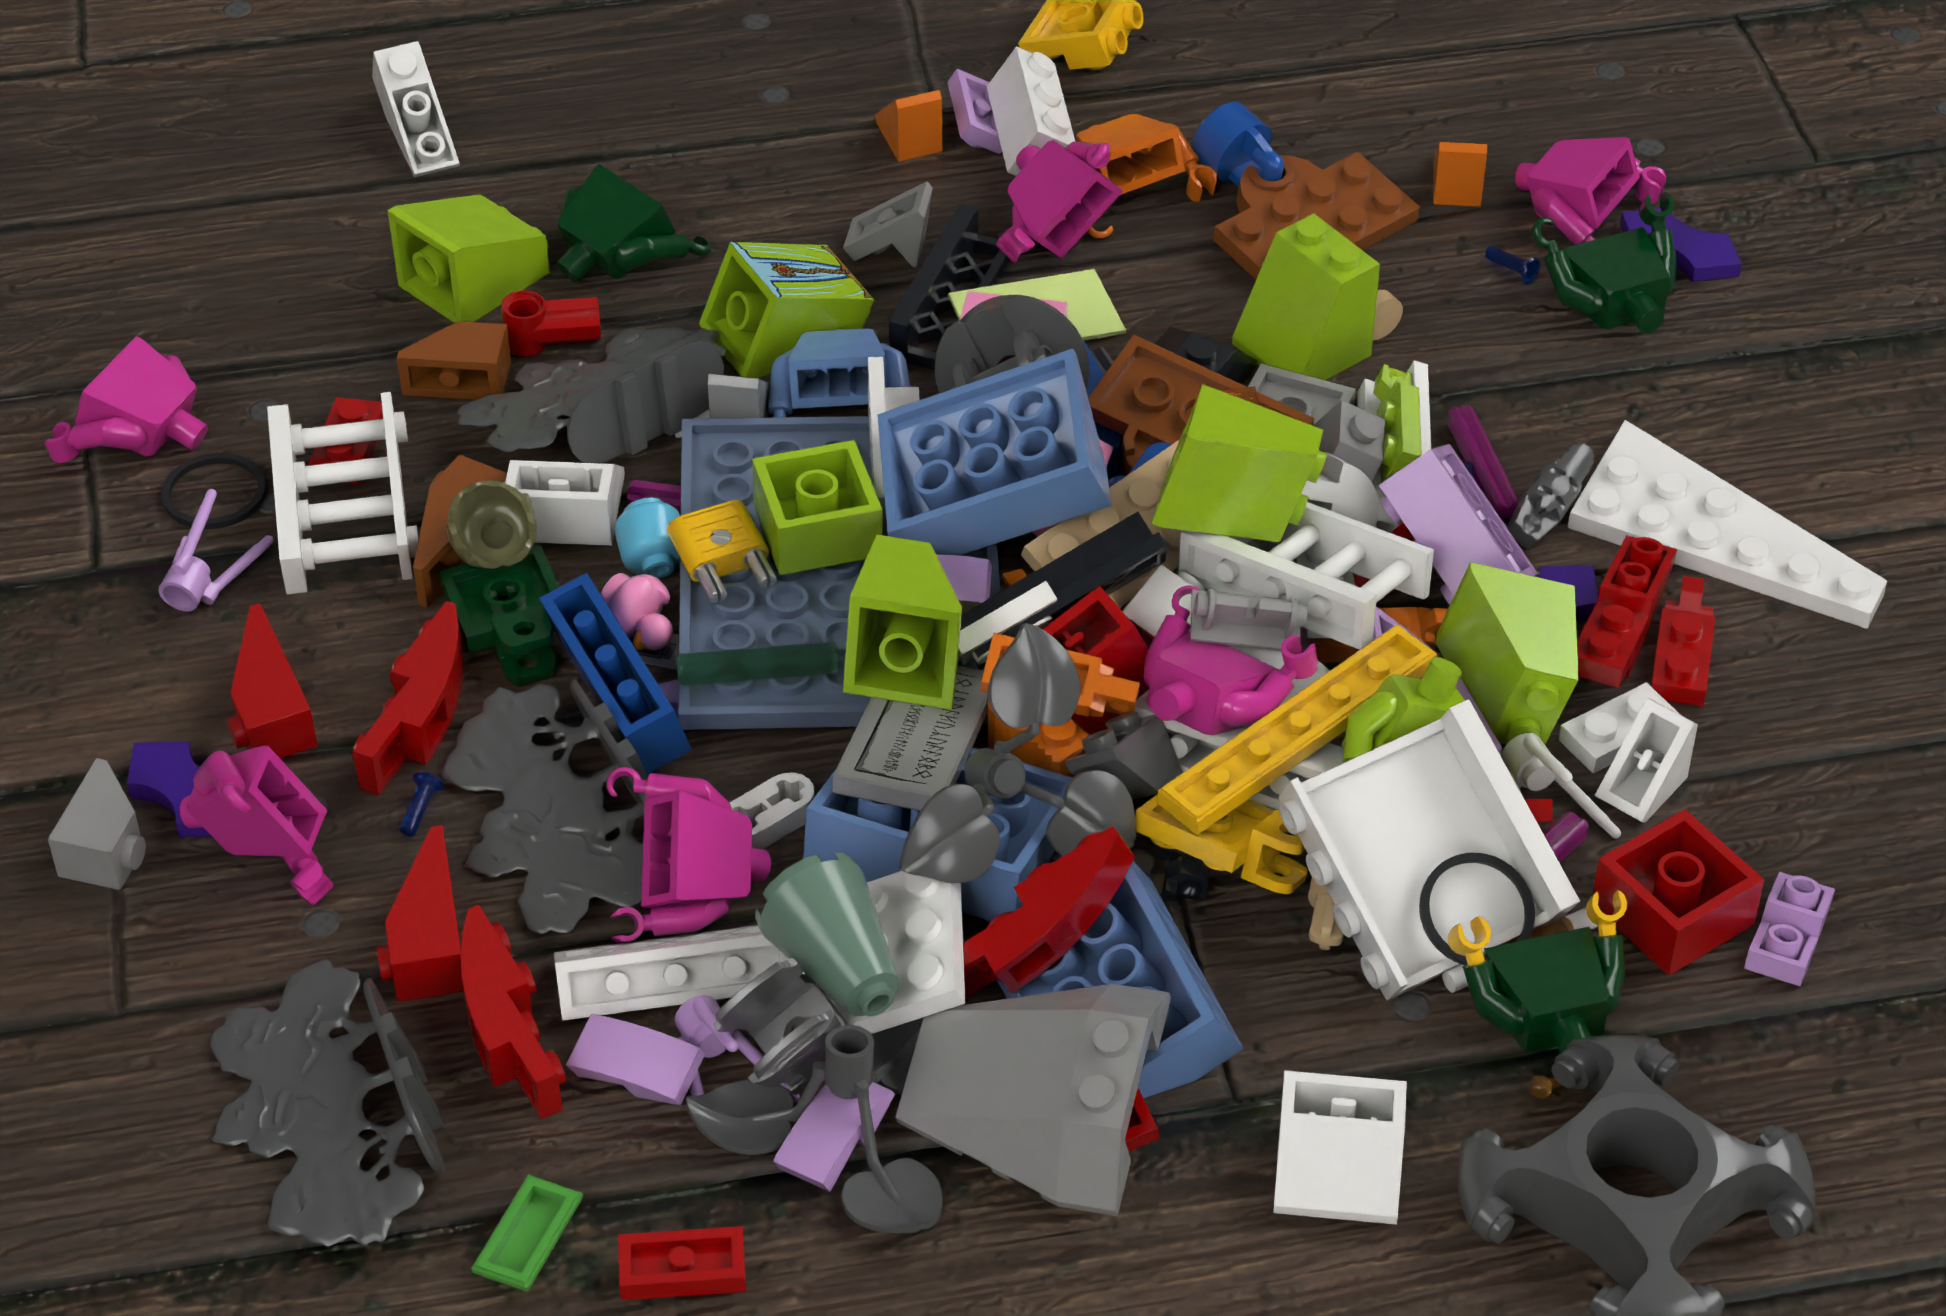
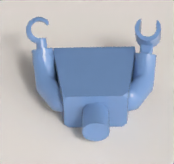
(831, 370)

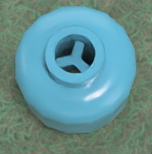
(644, 537)

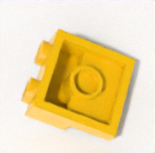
(1083, 31)

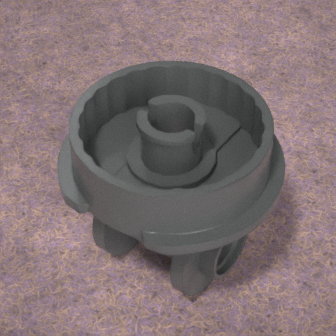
(1004, 328)

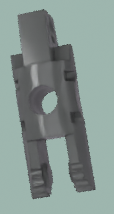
(1550, 495)

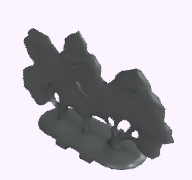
(612, 405)
(549, 815)
(310, 1102)

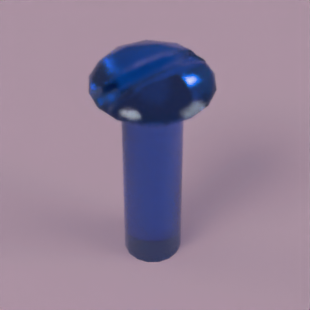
(1528, 269)
(426, 785)

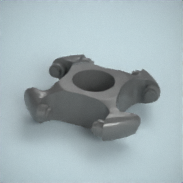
(1639, 1126)

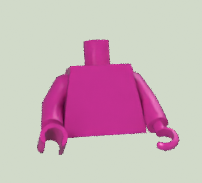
(1585, 181)
(1057, 196)
(132, 406)
(1215, 684)
(260, 809)
(693, 855)

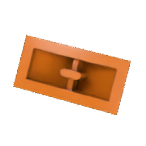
(913, 125)
(1459, 173)

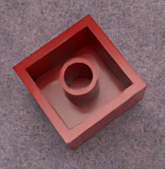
(1680, 891)

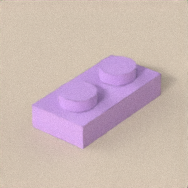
(973, 111)

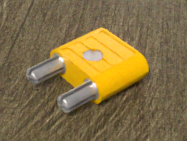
(720, 543)

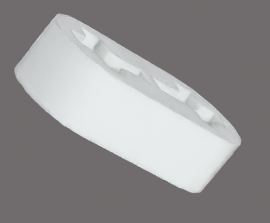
(768, 814)

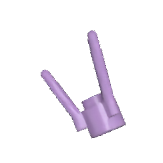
(189, 577)
(696, 1027)

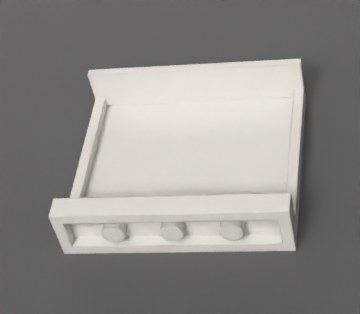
(1400, 813)

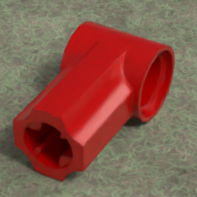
(540, 322)

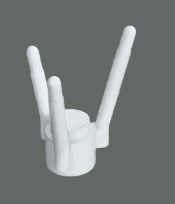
(1537, 768)

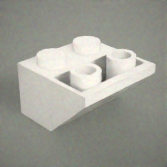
(570, 499)
(1340, 1147)

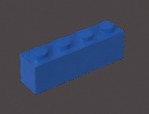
(615, 672)

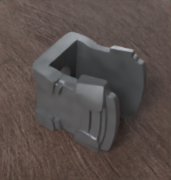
(769, 1010)

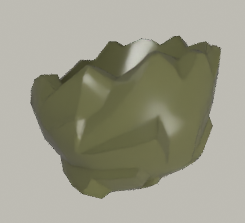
(491, 524)

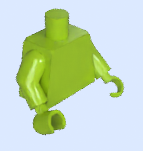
(1401, 707)

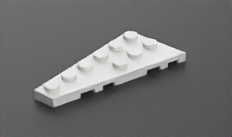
(1718, 529)

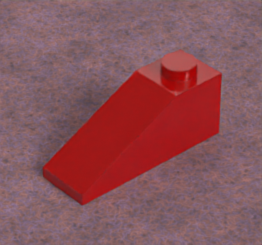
(267, 694)
(424, 928)

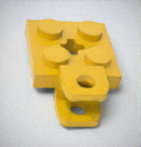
(1244, 836)

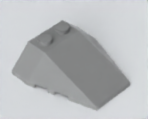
(1038, 1087)

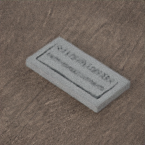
(912, 750)

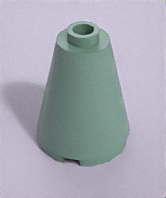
(832, 929)

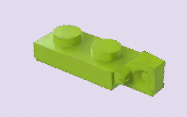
(1402, 419)

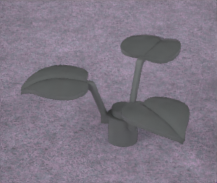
(1027, 687)
(757, 1117)

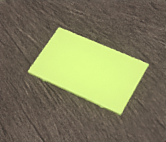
(1085, 295)

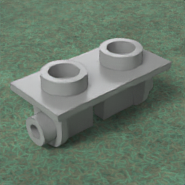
(1244, 619)

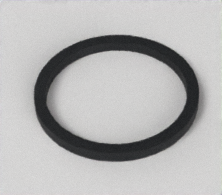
(215, 458)
(1481, 858)

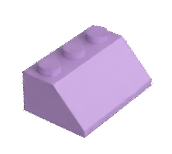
(1451, 516)

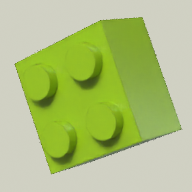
(816, 506)

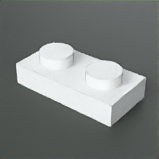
(1003, 620)
(1601, 731)

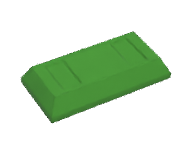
(527, 1233)

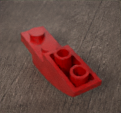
(1624, 610)
(425, 699)
(1057, 910)
(502, 1016)

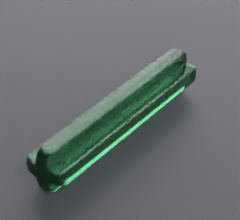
(757, 663)

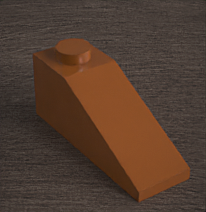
(433, 547)

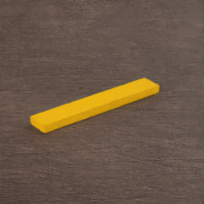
(1289, 732)

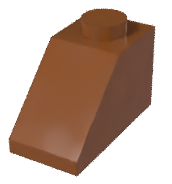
(457, 362)

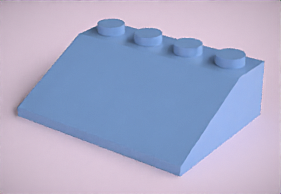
(993, 458)
(877, 832)
(1142, 948)

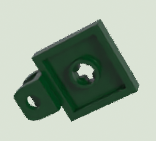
(514, 626)

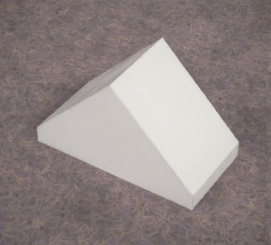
(1649, 762)

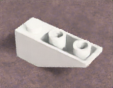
(413, 109)

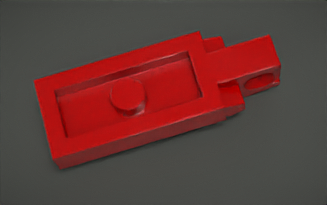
(1684, 646)

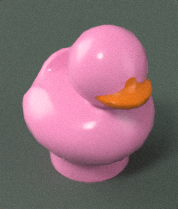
(637, 607)

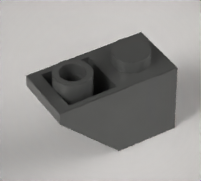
(1133, 751)

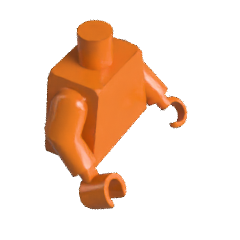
(1146, 153)

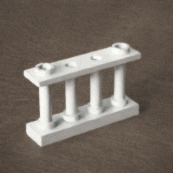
(298, 515)
(1343, 546)

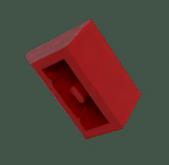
(1102, 630)

